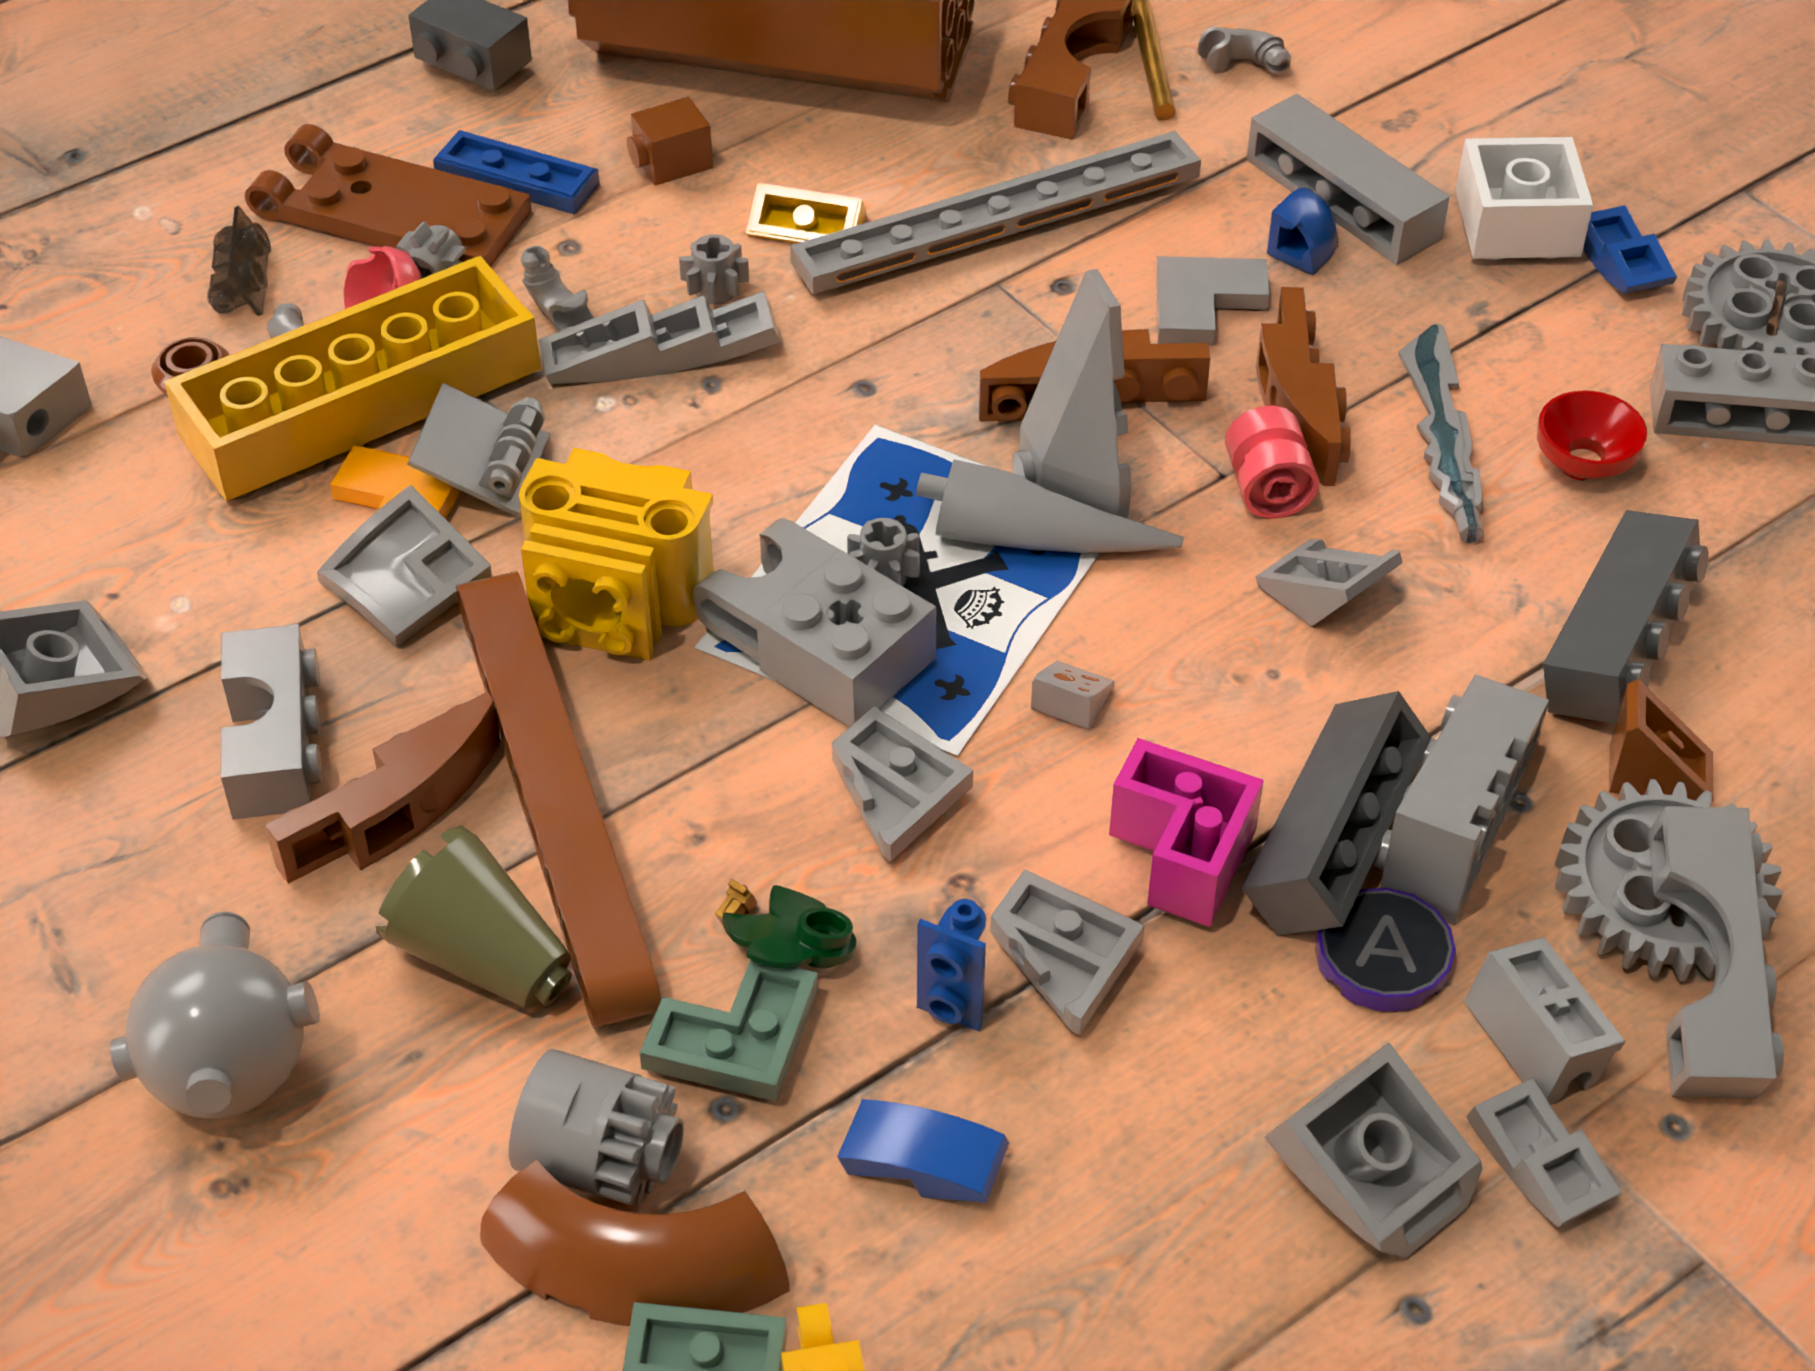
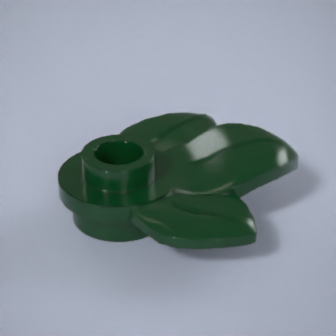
(793, 932)

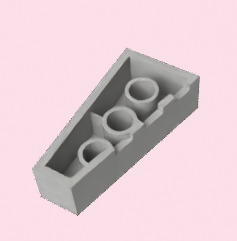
(1461, 794)

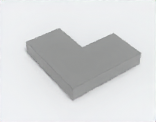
(1196, 286)

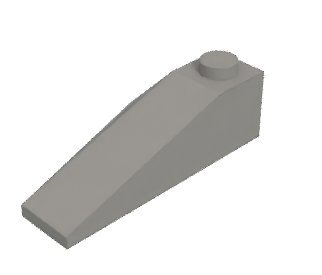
(1077, 410)

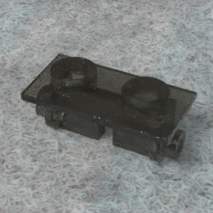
(239, 265)

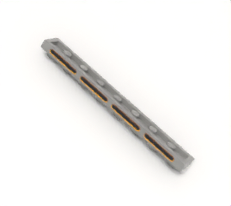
(993, 212)

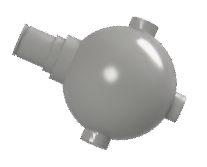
(215, 1025)

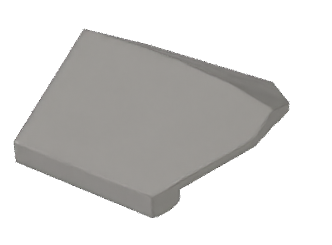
(1321, 579)

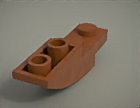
(1151, 375)
(1296, 381)
(412, 786)

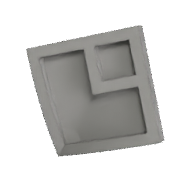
(403, 566)

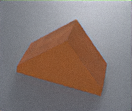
(1658, 746)

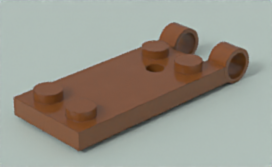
(384, 197)

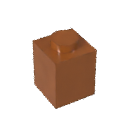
(670, 141)

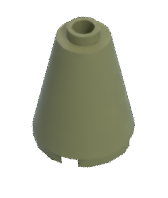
(475, 923)

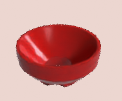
(1592, 423)

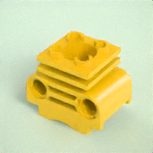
(612, 550)

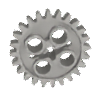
(1735, 292)
(1608, 879)

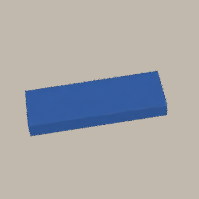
(545, 177)

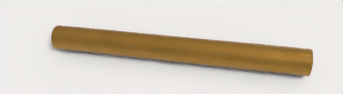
(1153, 60)

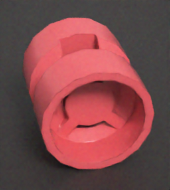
(1271, 462)

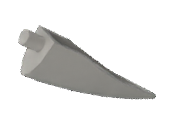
(1012, 512)

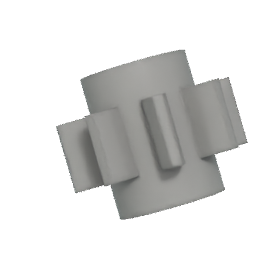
(432, 248)
(714, 269)
(887, 549)

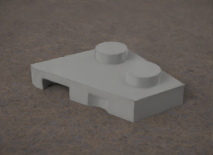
(897, 779)
(1065, 945)

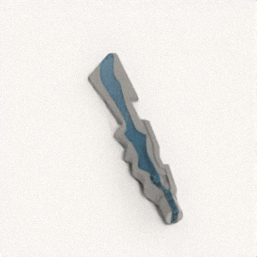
(1445, 429)

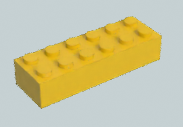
(351, 376)

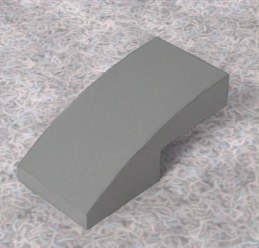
(1541, 1158)

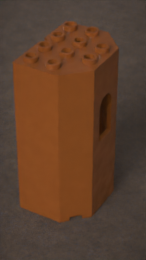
(852, 44)

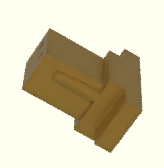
(738, 900)

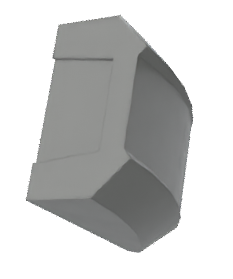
(59, 665)
(1381, 1155)

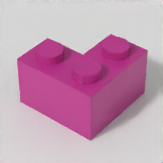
(1194, 821)

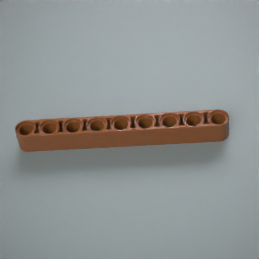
(559, 803)

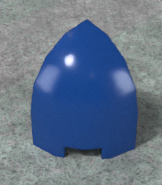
(1303, 231)

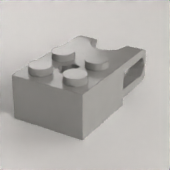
(821, 622)

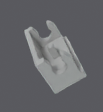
(1542, 1018)

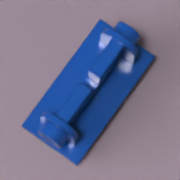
(953, 965)

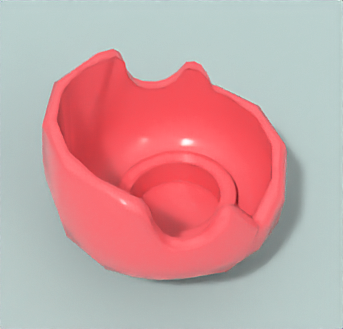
(378, 274)

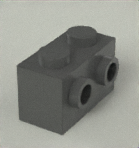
(471, 39)

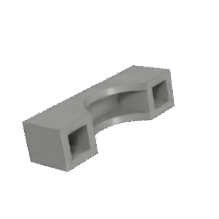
(1709, 869)

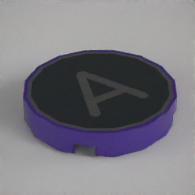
(1387, 951)

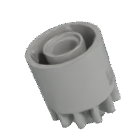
(596, 1127)

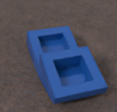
(1623, 254)
(932, 1148)

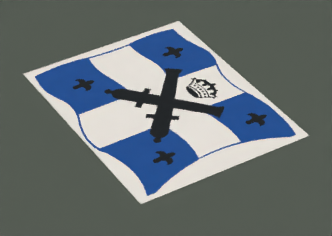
(986, 597)

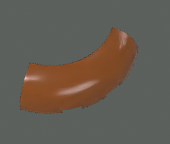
(613, 1257)

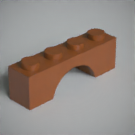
(1054, 85)

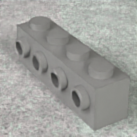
(1734, 394)

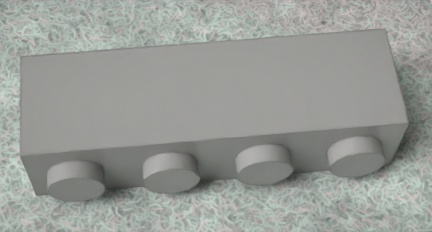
(1361, 184)

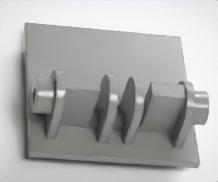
(480, 446)

